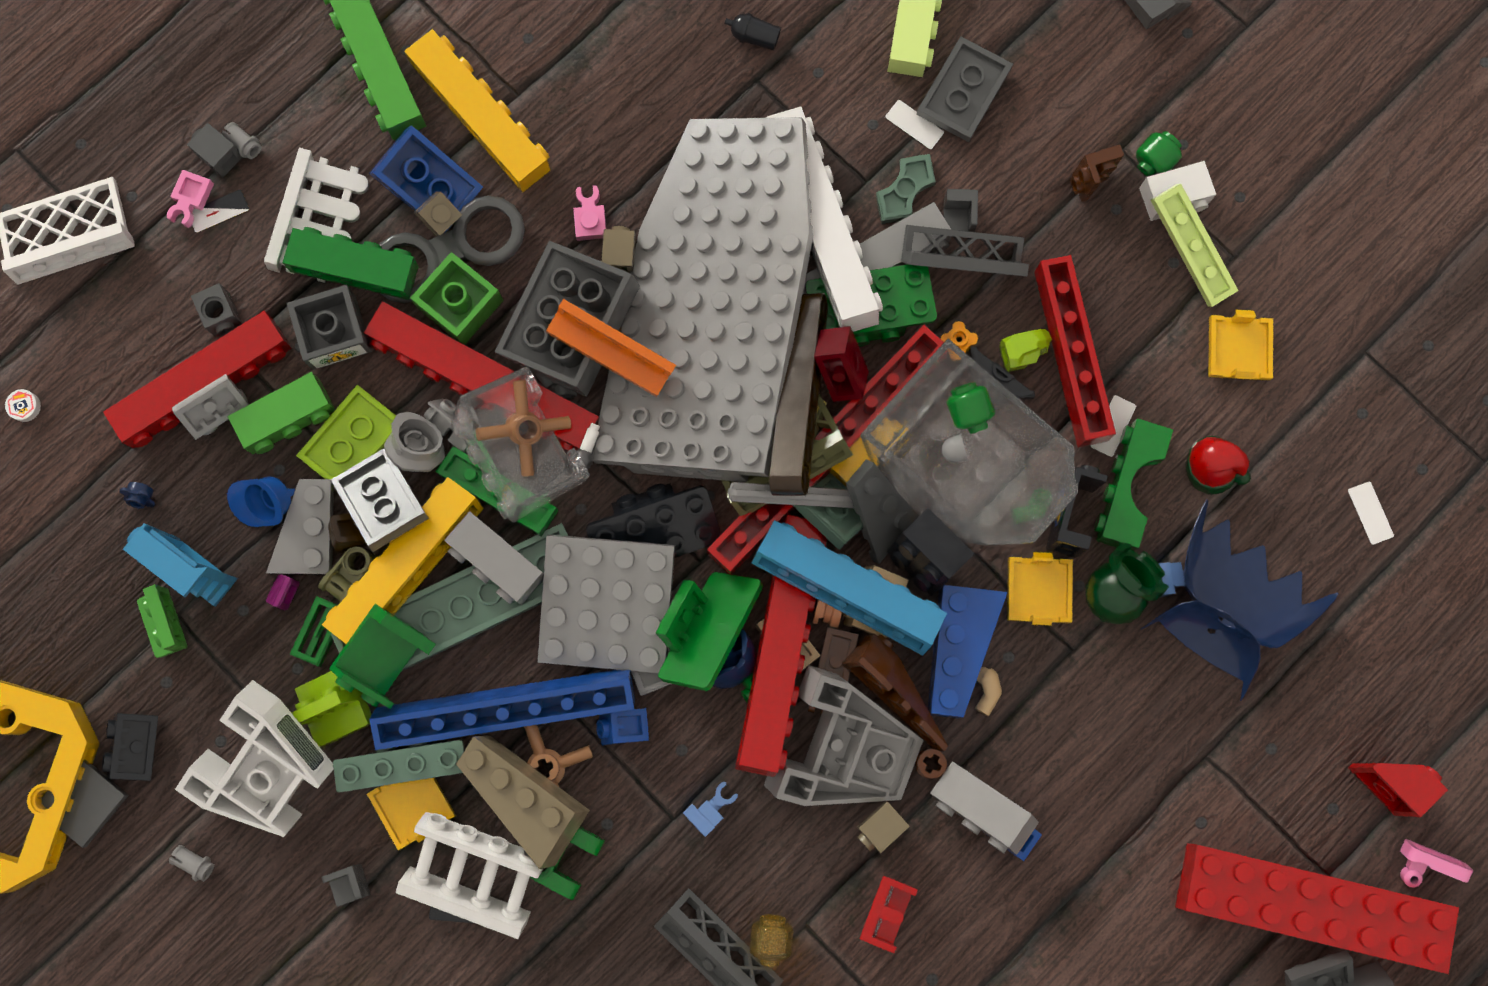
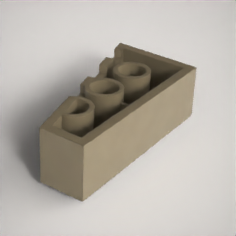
(525, 801)

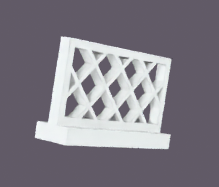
(66, 250)

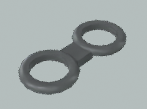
(456, 240)

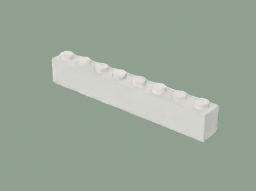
(832, 245)

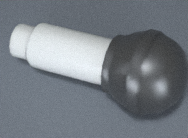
(587, 445)

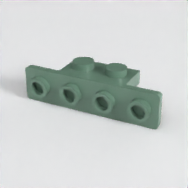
(398, 765)

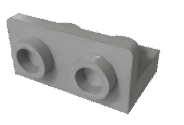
(210, 406)

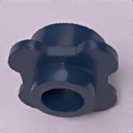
(138, 495)

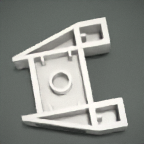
(265, 769)

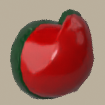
(1216, 465)

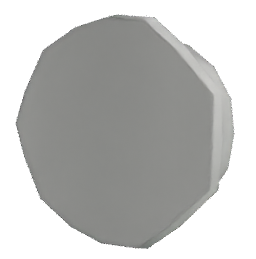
(414, 443)

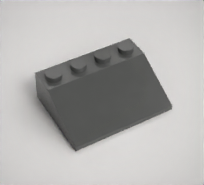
(584, 282)

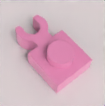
(189, 193)
(589, 218)

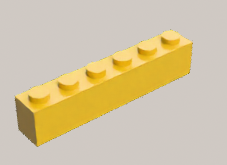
(477, 110)
(405, 561)

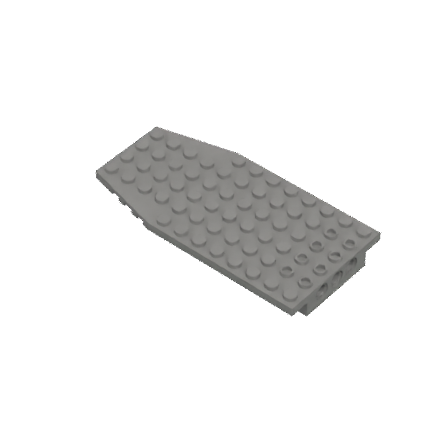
(718, 299)

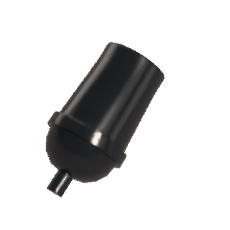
(754, 31)

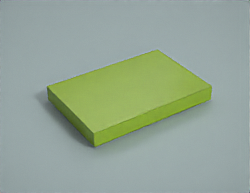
(349, 435)

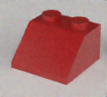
(1402, 788)

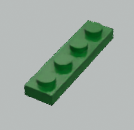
(467, 475)

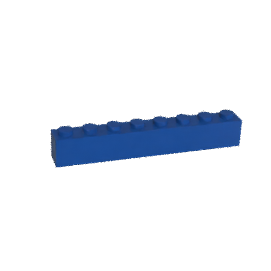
(502, 708)

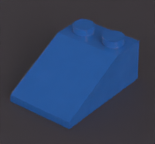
(418, 169)

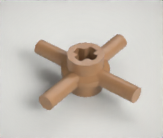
(559, 762)

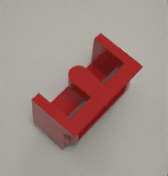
(887, 913)

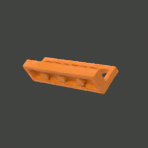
(610, 348)

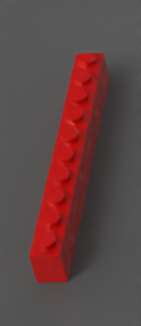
(748, 531)

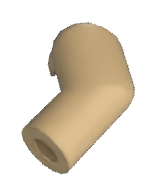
(991, 689)

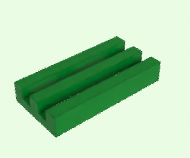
(305, 630)

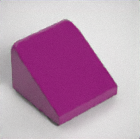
(282, 592)

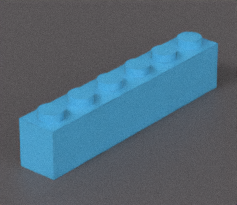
(849, 587)

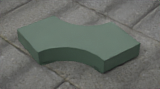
(896, 200)

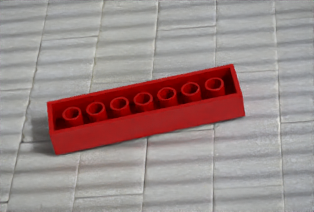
(1317, 908)

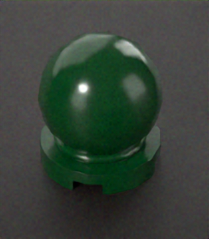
(1124, 586)

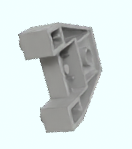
(854, 753)

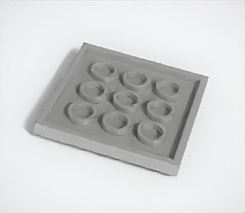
(605, 603)

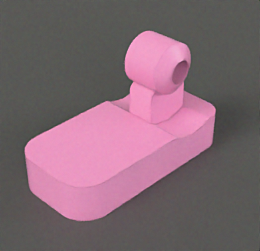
(1420, 857)

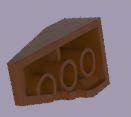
(886, 677)

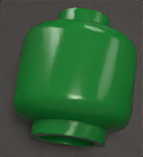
(1158, 153)
(970, 407)

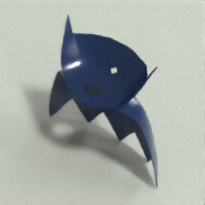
(1240, 593)

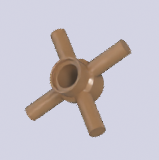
(511, 428)

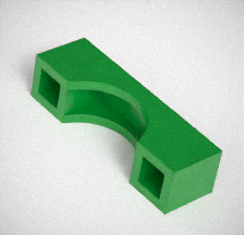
(1122, 521)

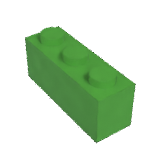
(282, 414)

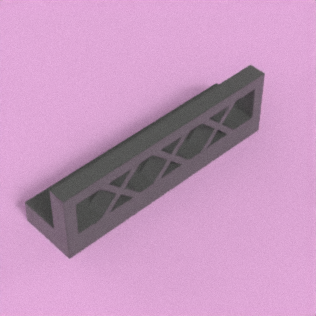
(967, 262)
(711, 957)

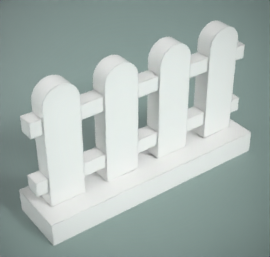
(312, 201)

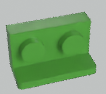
(161, 621)

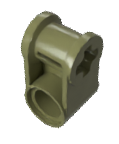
(345, 573)

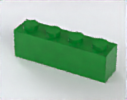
(351, 263)

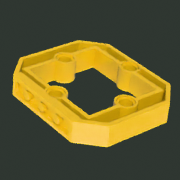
(79, 742)

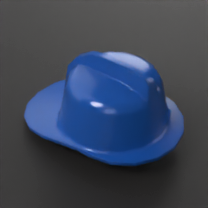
(259, 501)

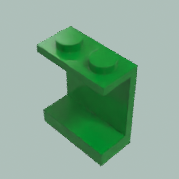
(377, 655)

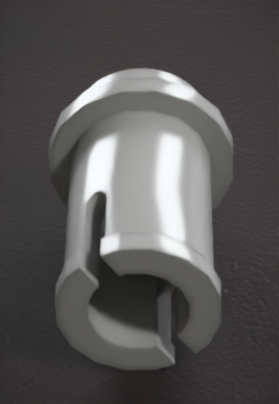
(246, 144)
(195, 865)

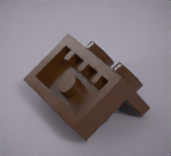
(1094, 170)

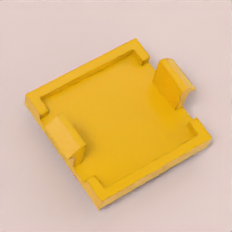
(1241, 346)
(1040, 589)
(404, 804)

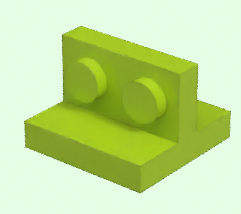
(330, 709)

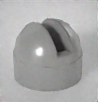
(954, 450)

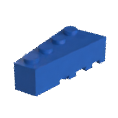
(961, 646)

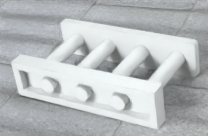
(458, 899)

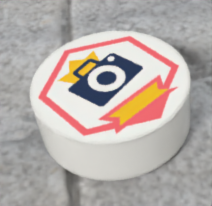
(22, 405)

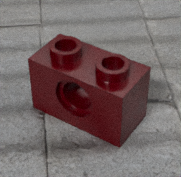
(841, 363)

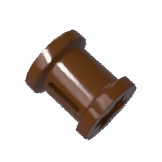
(940, 761)

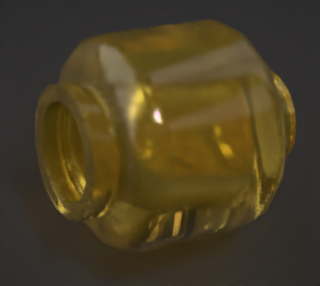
(771, 939)

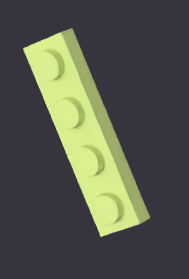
(1194, 245)

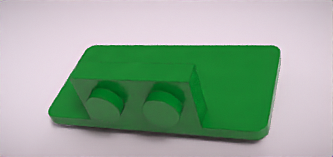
(905, 301)
(704, 627)

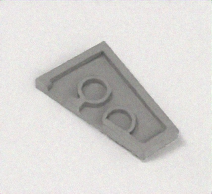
(304, 537)

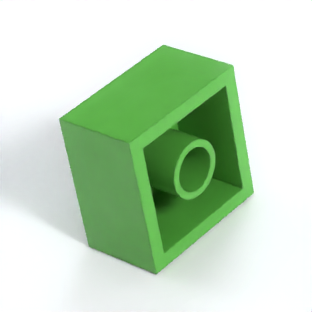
(457, 298)

